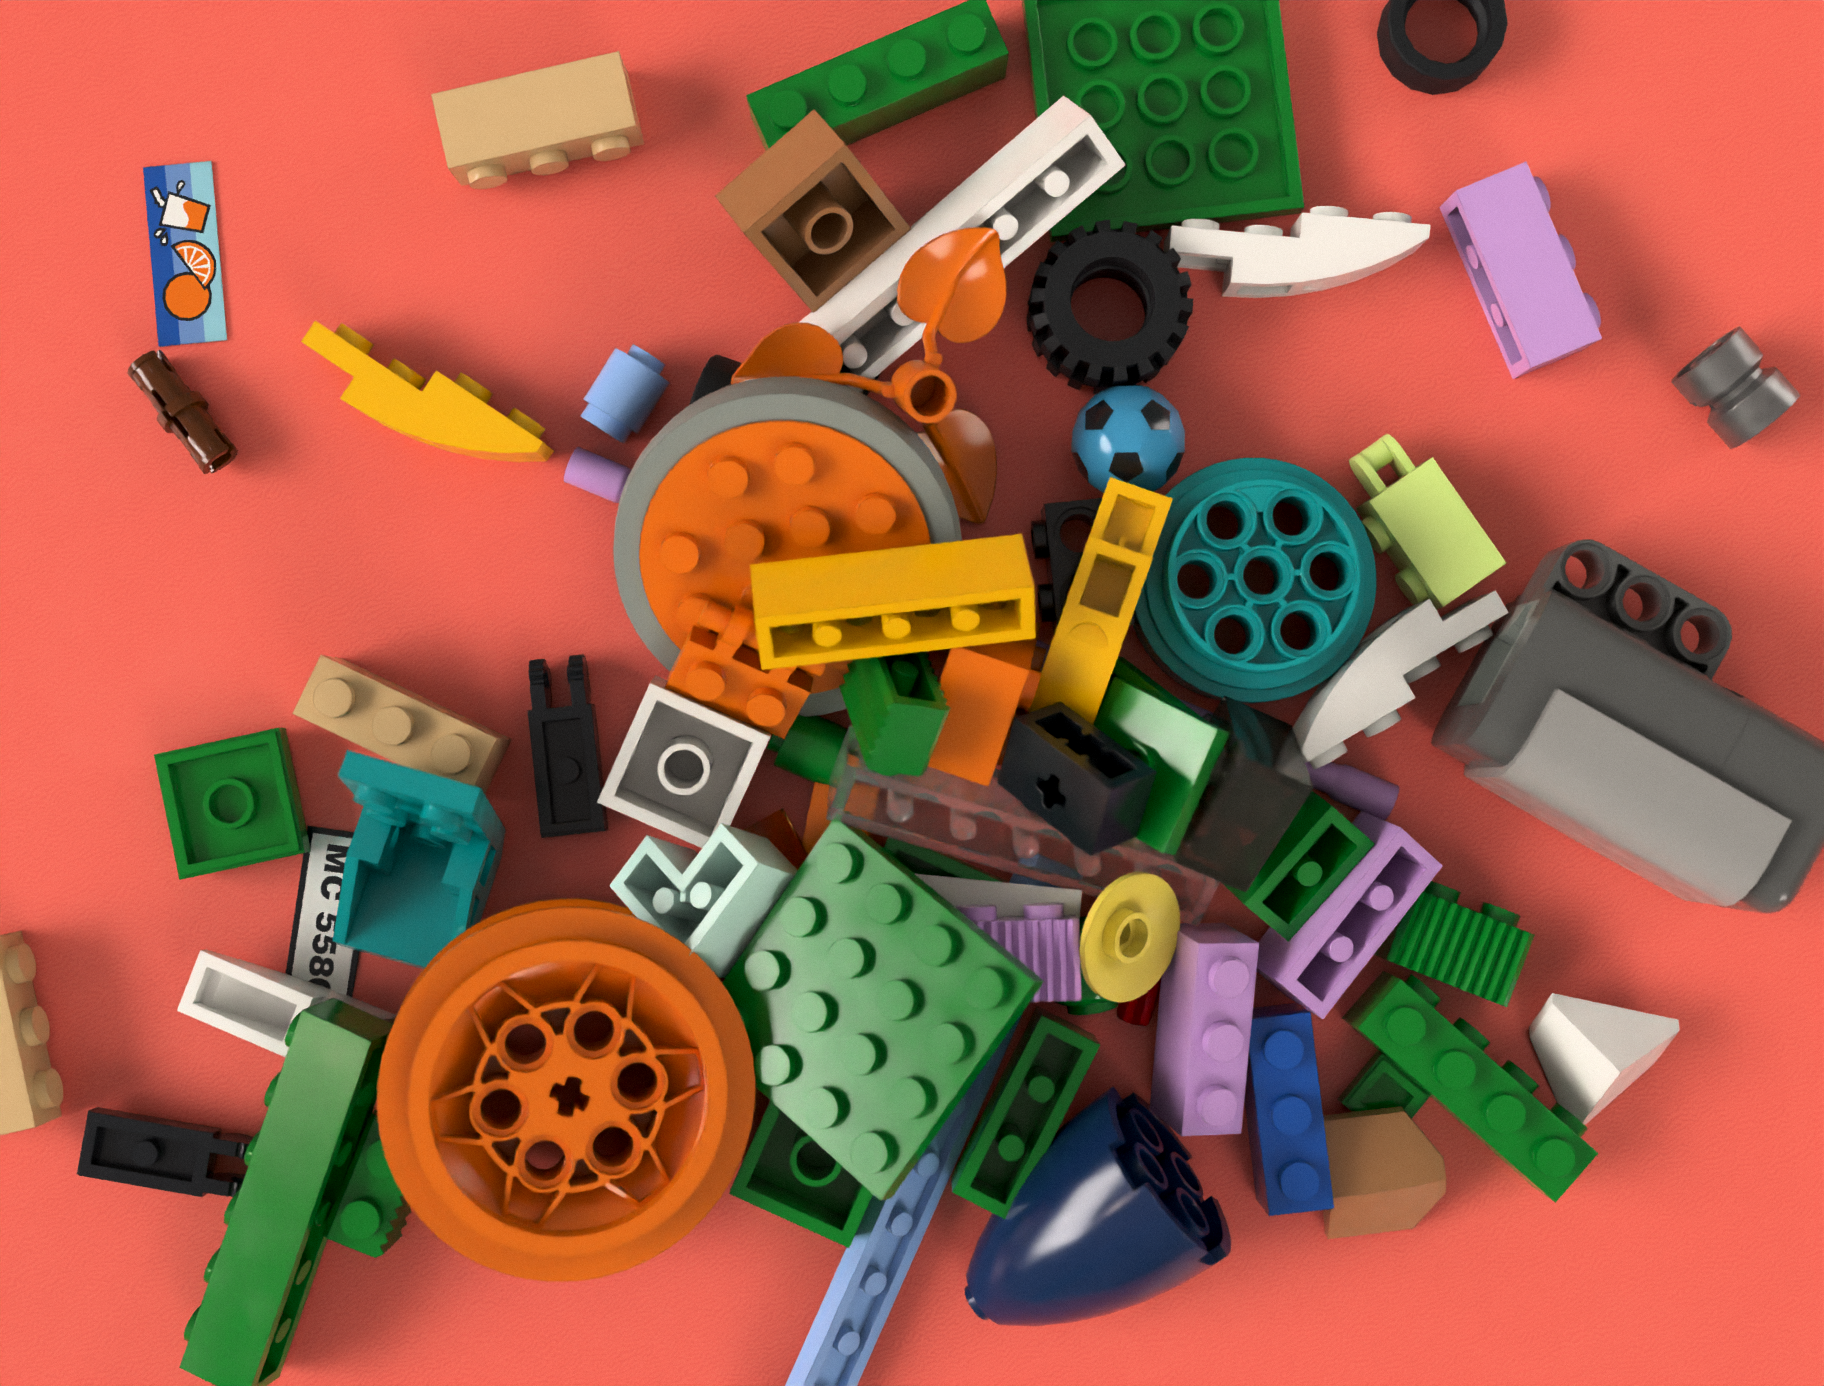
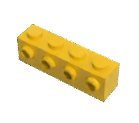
(893, 601)

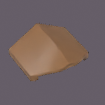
(1380, 1172)

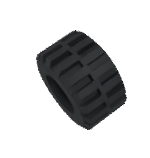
(1116, 256)

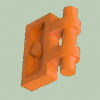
(731, 678)

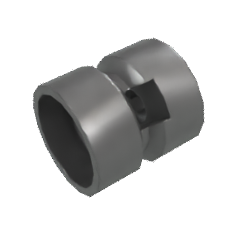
(1735, 388)

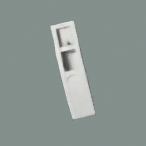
(1319, 255)
(1378, 672)

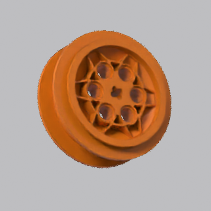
(591, 1209)

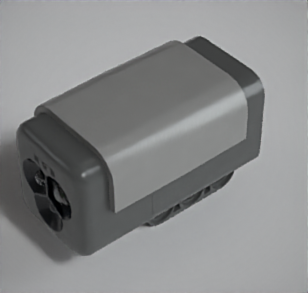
(1633, 743)

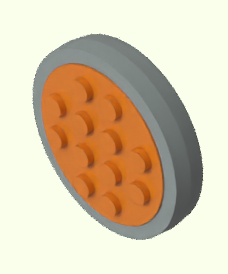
(766, 479)

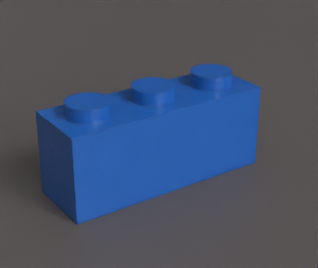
(1286, 1113)

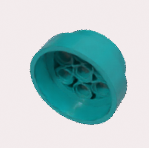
(1181, 629)

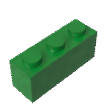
(1024, 1111)

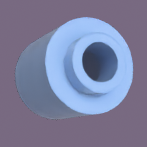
(625, 392)

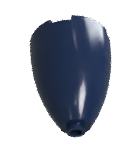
(1097, 1223)

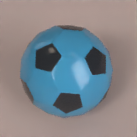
(1129, 437)

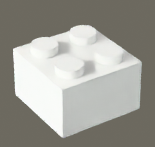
(683, 765)

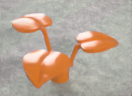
(960, 292)

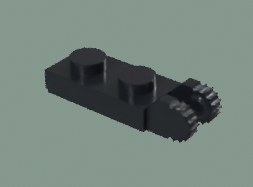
(566, 753)
(159, 1153)

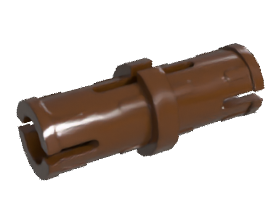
(182, 411)

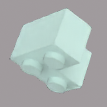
(709, 897)

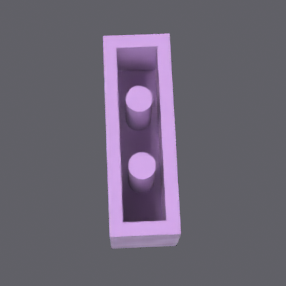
(1521, 269)
(1351, 922)
(1204, 1031)

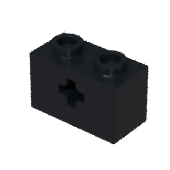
(1076, 778)

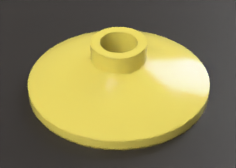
(1129, 936)

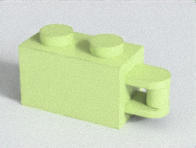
(1422, 526)

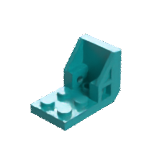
(415, 861)

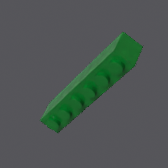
(288, 1192)

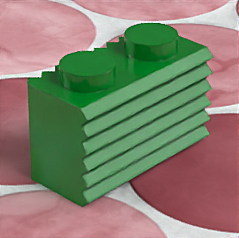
(895, 711)
(1460, 945)
(369, 1203)

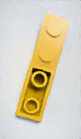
(442, 415)
(1102, 598)

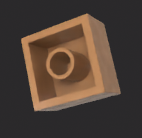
(813, 211)

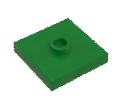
(1174, 745)
(232, 803)

